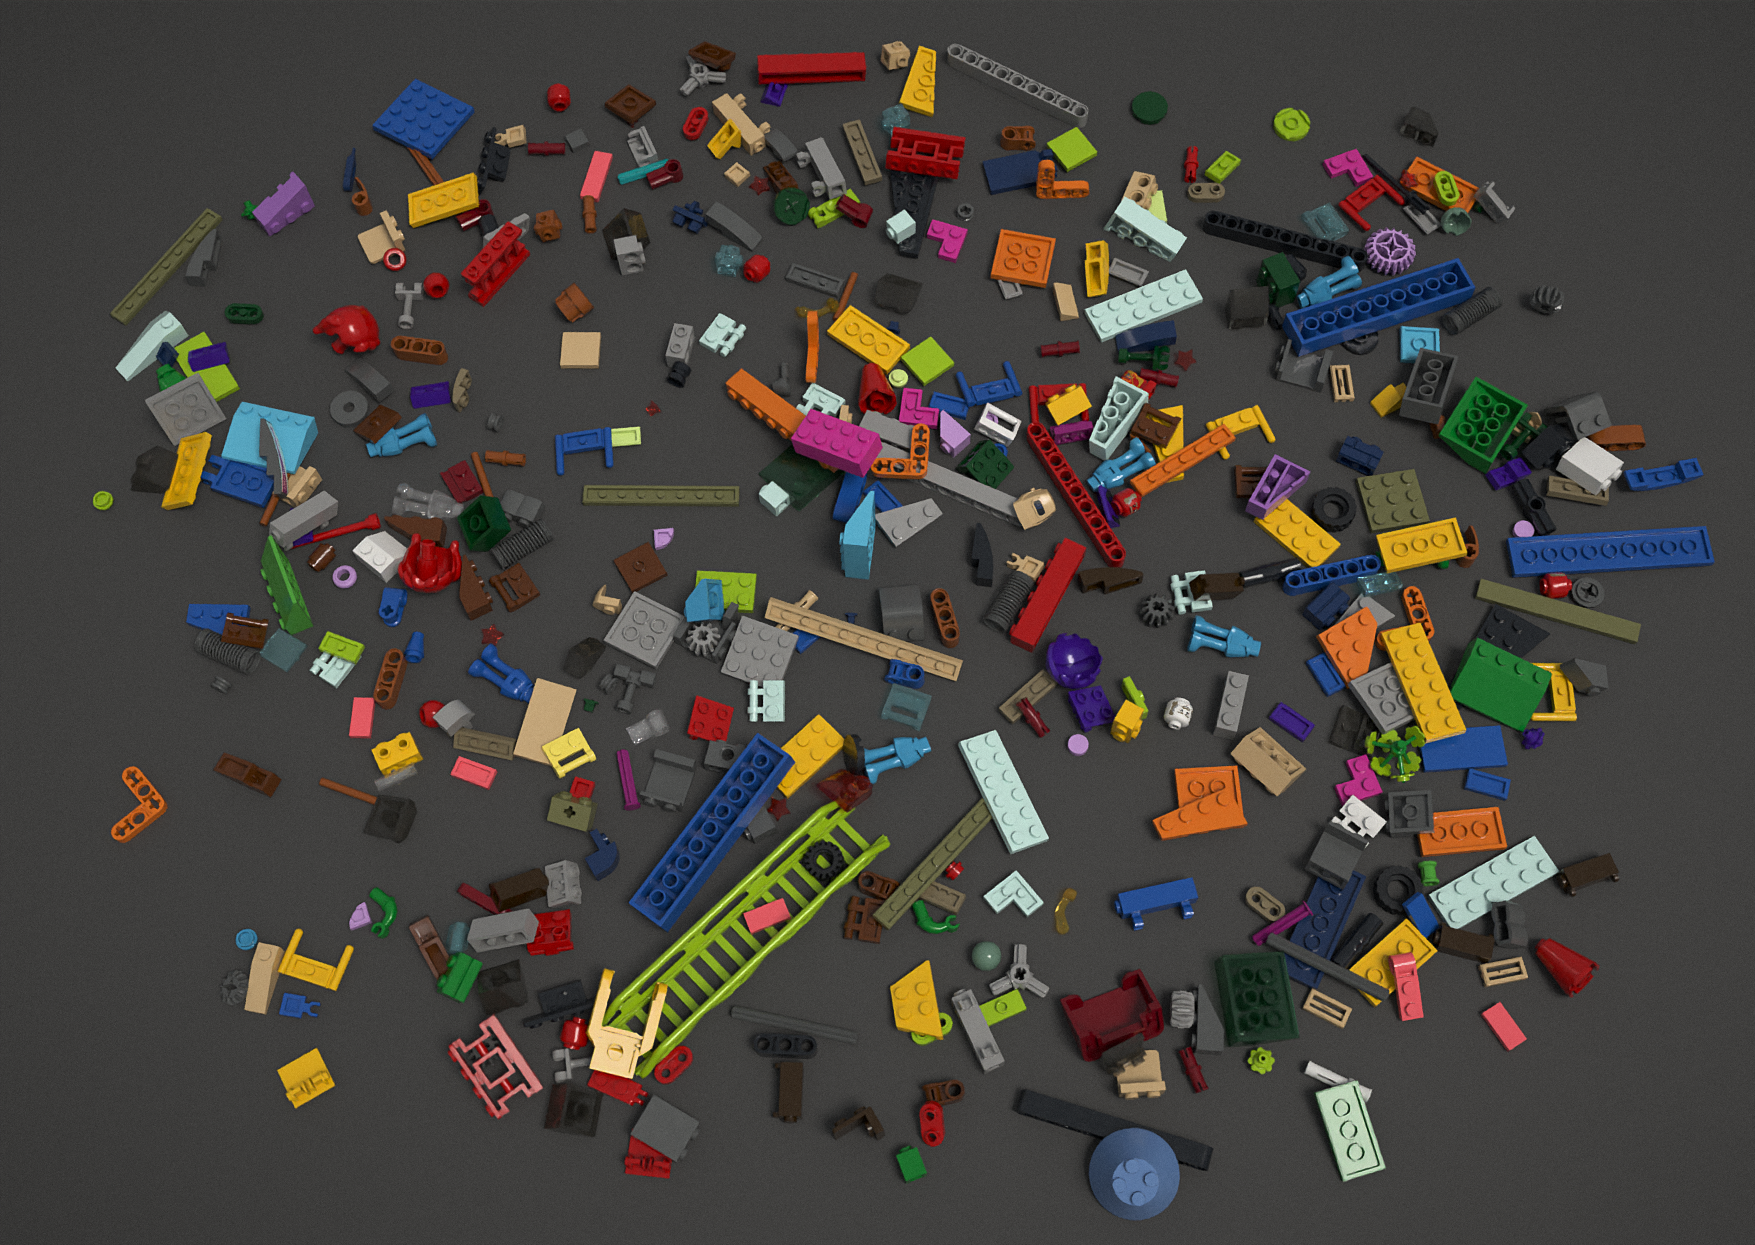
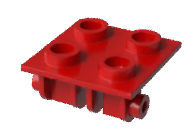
(709, 720)
(646, 1161)

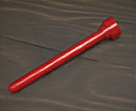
(371, 522)

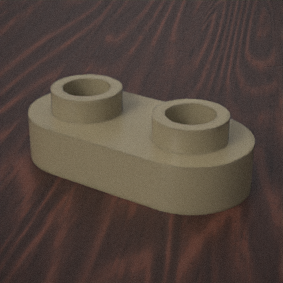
(1206, 193)
(1266, 903)

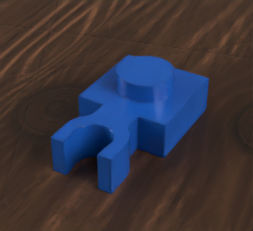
(296, 1005)

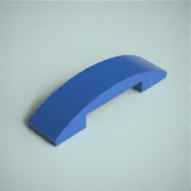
(1663, 477)

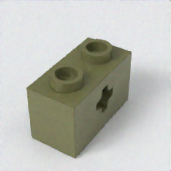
(562, 813)

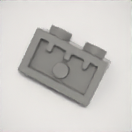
(563, 884)

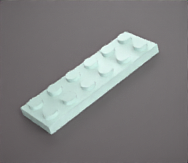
(1143, 305)
(1003, 792)
(1493, 882)

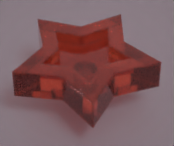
(1408, 179)
(760, 185)
(1186, 359)
(491, 635)
(778, 808)

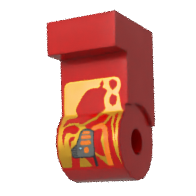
(1132, 378)

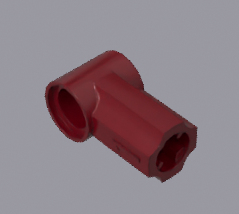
(665, 175)
(857, 212)
(470, 217)

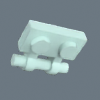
(717, 333)
(821, 399)
(1180, 601)
(334, 671)
(773, 700)

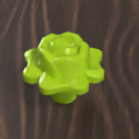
(1261, 1060)

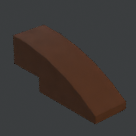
(247, 774)
(430, 945)

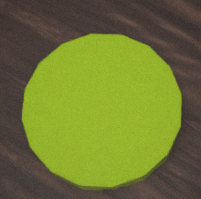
(1291, 124)

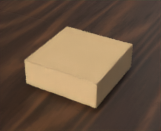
(736, 174)

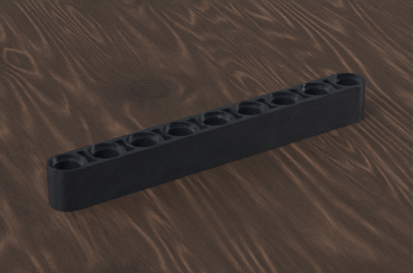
(1275, 240)
(1101, 1125)

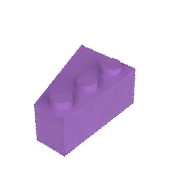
(284, 206)
(1276, 485)

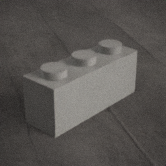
(889, 429)
(1231, 705)
(503, 930)

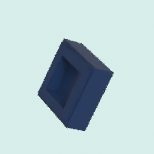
(167, 354)

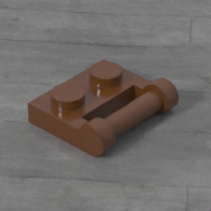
(1154, 431)
(1246, 485)
(521, 585)
(244, 635)

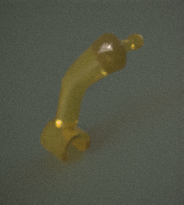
(832, 306)
(1061, 922)

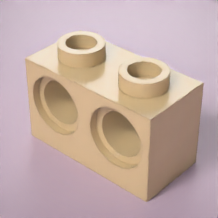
(1139, 193)

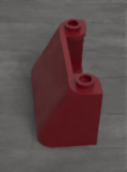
(1114, 1016)

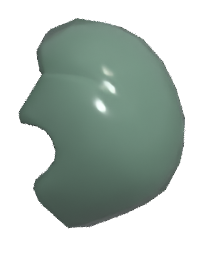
(1455, 221)

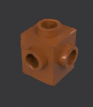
(548, 225)

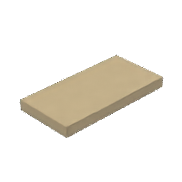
(544, 719)

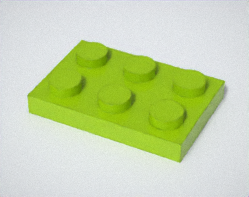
(736, 588)

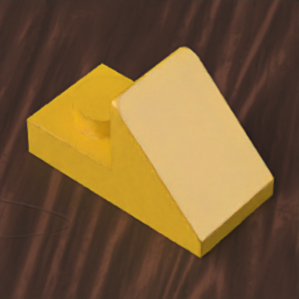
(727, 136)
(1388, 400)

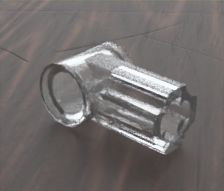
(653, 725)

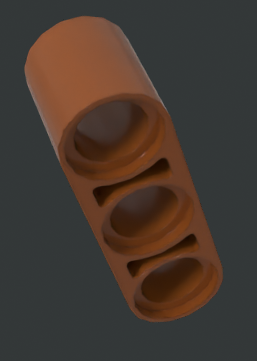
(426, 355)
(1619, 438)
(944, 609)
(393, 687)

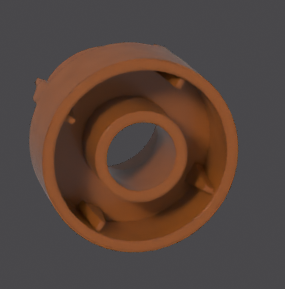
(573, 303)

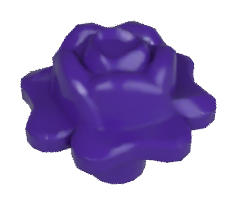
(1533, 738)

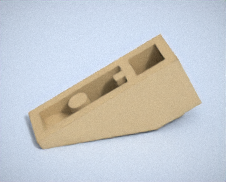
(263, 977)

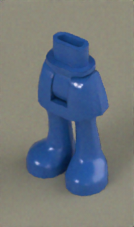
(515, 686)

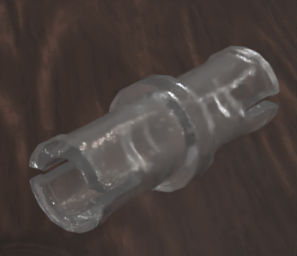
(396, 777)

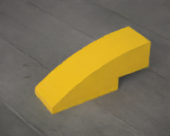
(1097, 268)

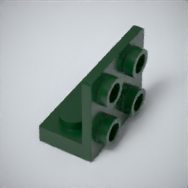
(986, 464)

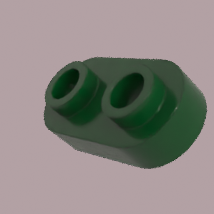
(245, 313)

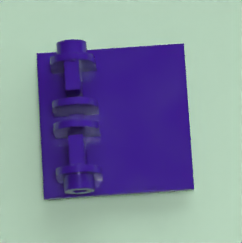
(1091, 707)

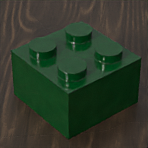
(1279, 278)
(484, 523)

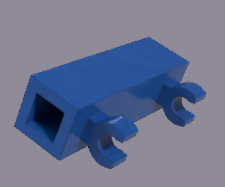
(1155, 899)

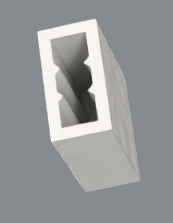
(1590, 466)

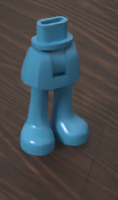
(1319, 290)
(391, 443)
(1111, 476)
(1236, 644)
(907, 752)

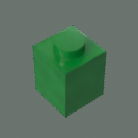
(911, 1164)

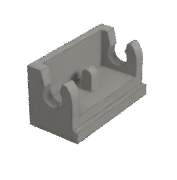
(642, 147)
(1492, 203)

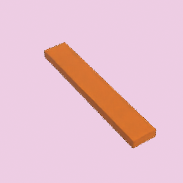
(1182, 460)

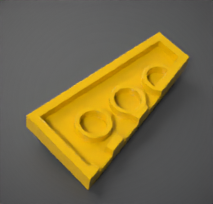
(919, 88)
(1177, 440)

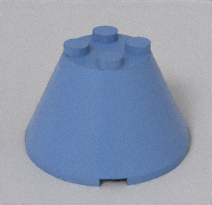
(1134, 1173)

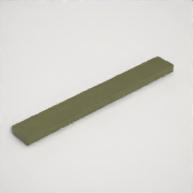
(165, 267)
(660, 495)
(1558, 611)
(933, 865)

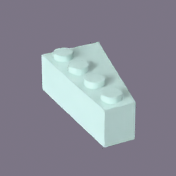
(1145, 230)
(1116, 417)

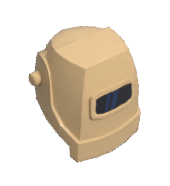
(1034, 507)

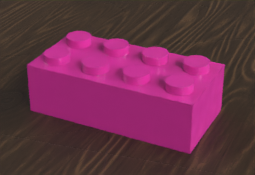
(837, 443)

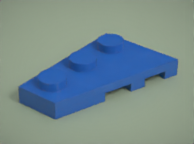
(214, 615)

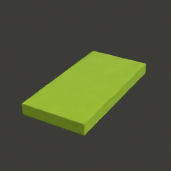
(216, 378)

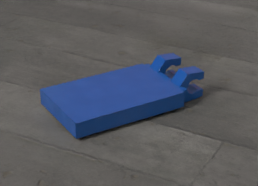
(240, 481)

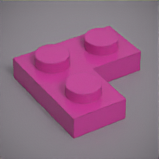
(1350, 163)
(950, 236)
(912, 412)
(1363, 782)

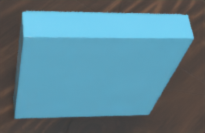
(1415, 338)

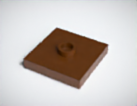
(630, 104)
(377, 424)
(640, 567)

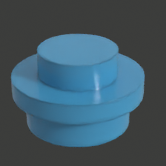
(246, 939)

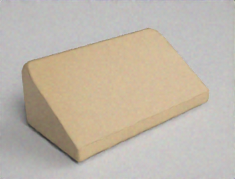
(1065, 301)

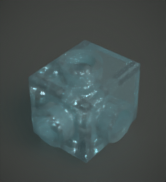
(895, 117)
(728, 260)

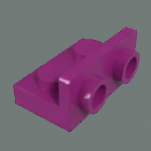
(1071, 432)

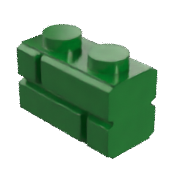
(459, 977)

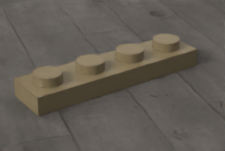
(862, 152)

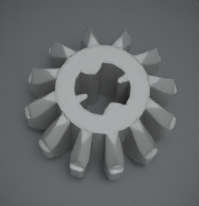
(703, 632)
(1181, 1009)

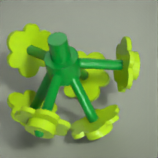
(1397, 748)

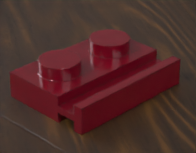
(462, 482)

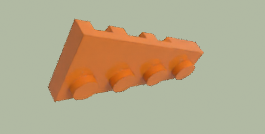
(1207, 814)

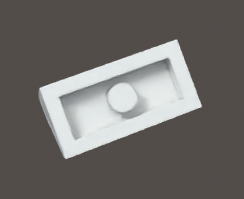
(994, 430)

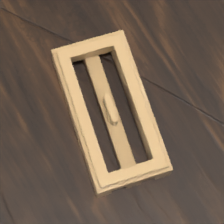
(1343, 396)
(1487, 983)
(1340, 1024)

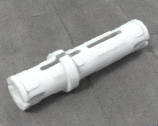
(1332, 1078)

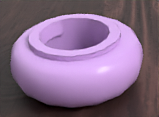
(347, 583)

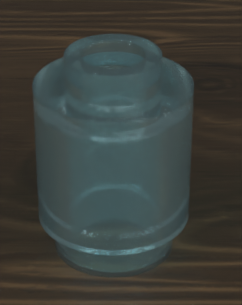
(457, 937)

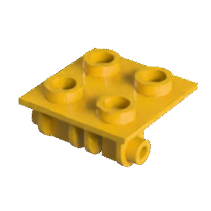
(306, 1078)

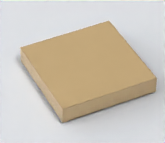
(580, 350)

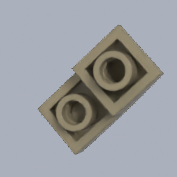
(460, 395)

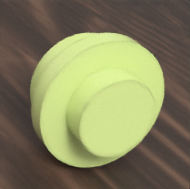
(898, 378)

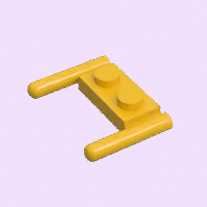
(1241, 422)
(1561, 696)
(311, 970)

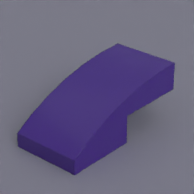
(1508, 474)

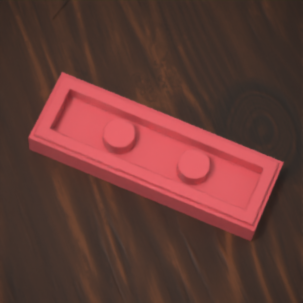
(597, 175)

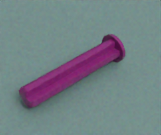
(627, 780)
(1282, 923)

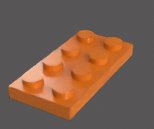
(1424, 176)
(1464, 832)

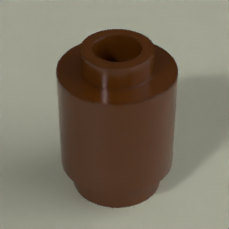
(321, 557)

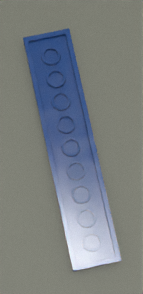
(1610, 551)

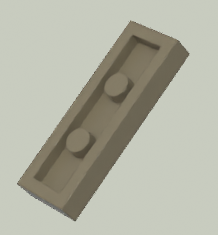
(1571, 490)
(1034, 690)
(484, 743)

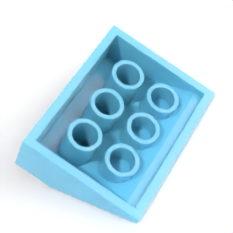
(293, 430)
(859, 539)

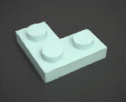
(1014, 890)

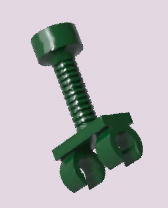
(1156, 357)
(1508, 451)

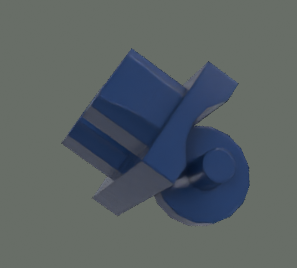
(696, 220)

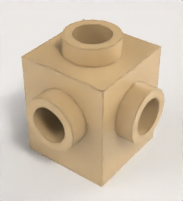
(895, 55)

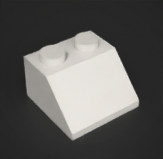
(380, 554)

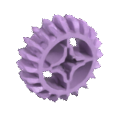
(1394, 260)

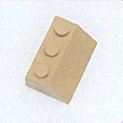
(1267, 761)

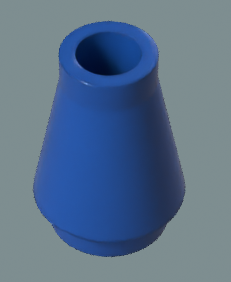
(415, 649)

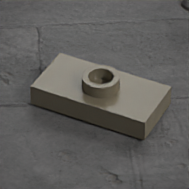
(944, 897)

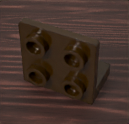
(860, 1116)

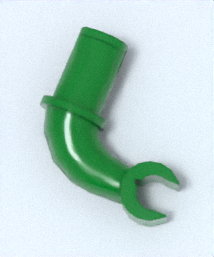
(389, 907)
(927, 922)

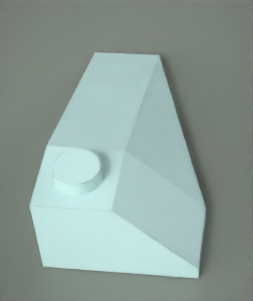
(144, 350)

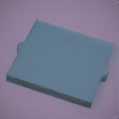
(283, 650)

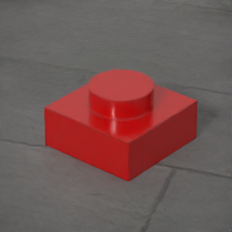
(582, 788)

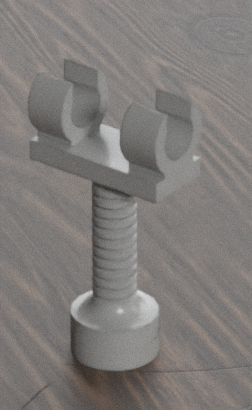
(406, 321)
(565, 1054)

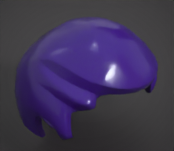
(1073, 661)

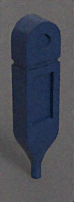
(350, 170)

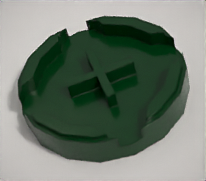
(1149, 107)
(791, 205)

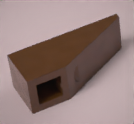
(779, 176)
(427, 528)
(471, 592)

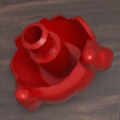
(354, 327)
(429, 567)

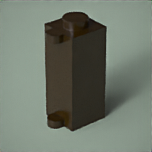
(1216, 586)
(1587, 874)
(519, 889)
(1463, 944)
(790, 1091)

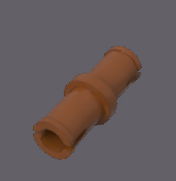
(589, 214)
(505, 458)

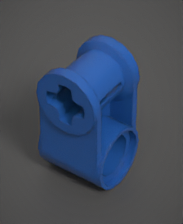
(392, 605)
(901, 672)

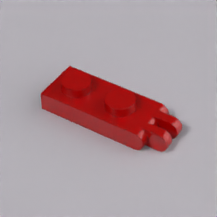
(617, 1087)

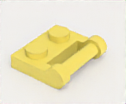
(565, 747)

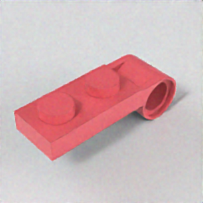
(1406, 985)

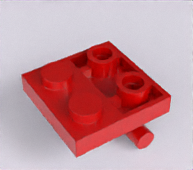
(552, 933)

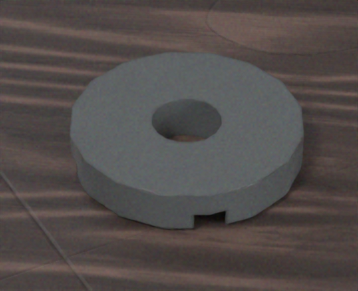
(347, 399)

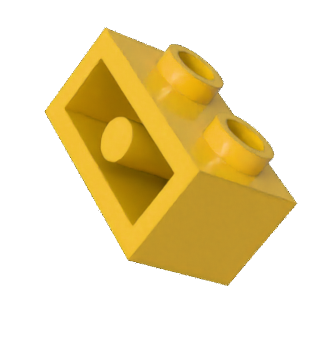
(1067, 404)
(1127, 722)
(397, 753)

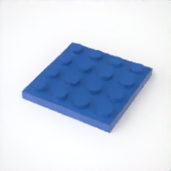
(423, 118)

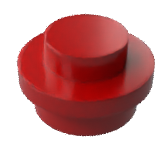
(953, 870)

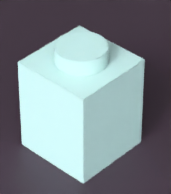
(900, 227)
(774, 498)

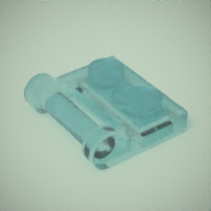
(1328, 219)
(907, 700)

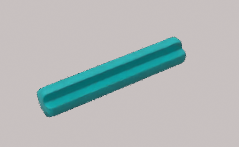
(640, 172)

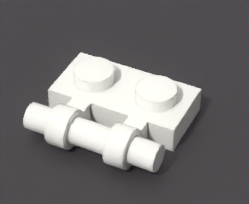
(1362, 816)

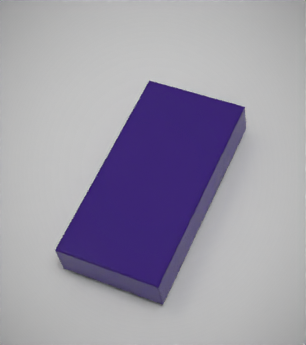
(1291, 722)

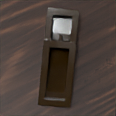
(1109, 579)

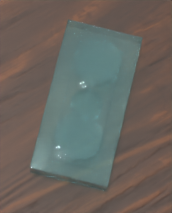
(1379, 583)

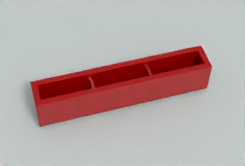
(811, 68)
(1047, 595)

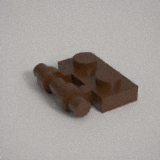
(869, 929)

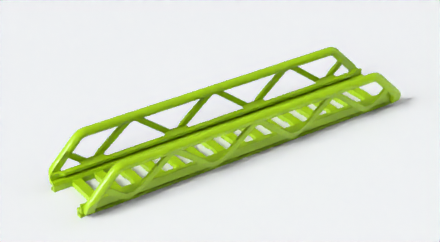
(699, 944)

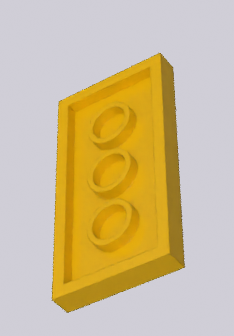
(443, 200)
(868, 339)
(188, 471)
(1298, 534)
(1421, 545)
(811, 751)
(1375, 963)

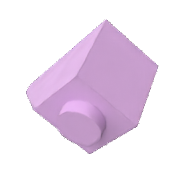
(952, 435)

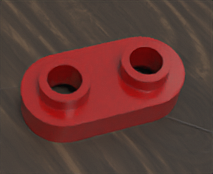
(694, 124)
(672, 1063)
(932, 1124)

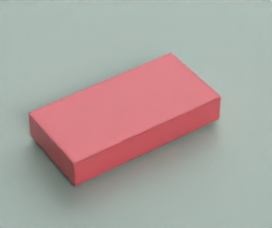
(362, 717)
(473, 773)
(767, 916)
(1503, 1026)

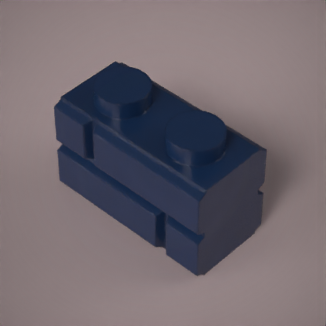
(1359, 455)
(1327, 606)

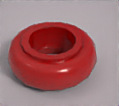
(388, 253)

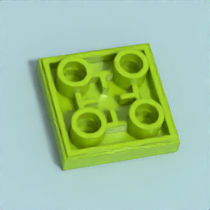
(1072, 149)
(927, 361)

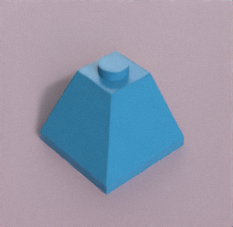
(705, 602)

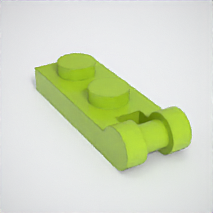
(828, 210)

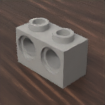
(629, 255)
(680, 344)

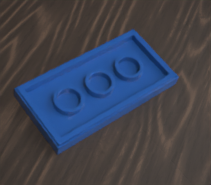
(1474, 749)

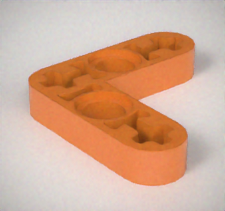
(1053, 189)
(813, 346)
(909, 464)
(1419, 605)
(146, 808)

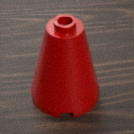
(875, 390)
(1566, 966)

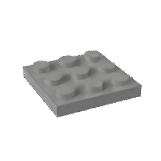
(185, 409)
(644, 630)
(759, 652)
(1383, 698)

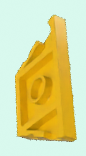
(916, 1003)

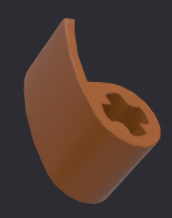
(361, 200)
(1472, 549)

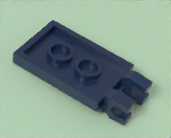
(1015, 171)

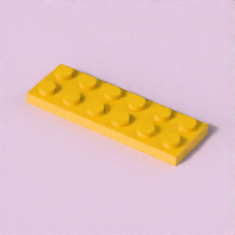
(1423, 683)

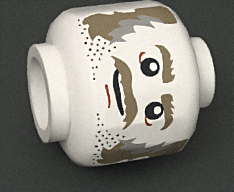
(1178, 713)

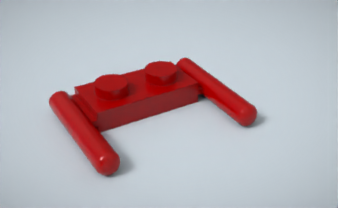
(1365, 196)
(1040, 396)

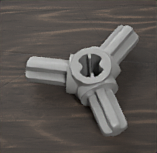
(700, 76)
(1028, 981)

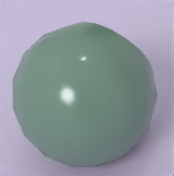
(986, 955)

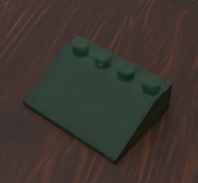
(799, 476)
(1256, 998)

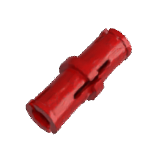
(1191, 164)

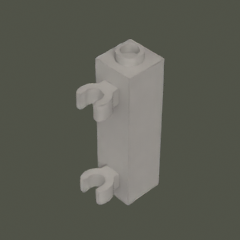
(825, 168)
(303, 519)
(977, 1030)

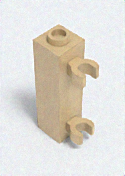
(751, 137)

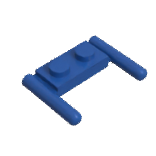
(990, 391)
(582, 442)

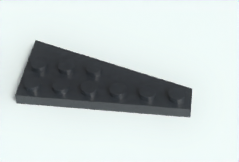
(914, 195)
(1509, 634)

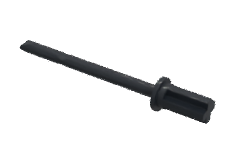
(1411, 197)

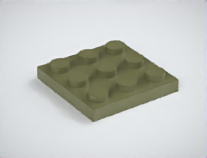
(1392, 501)

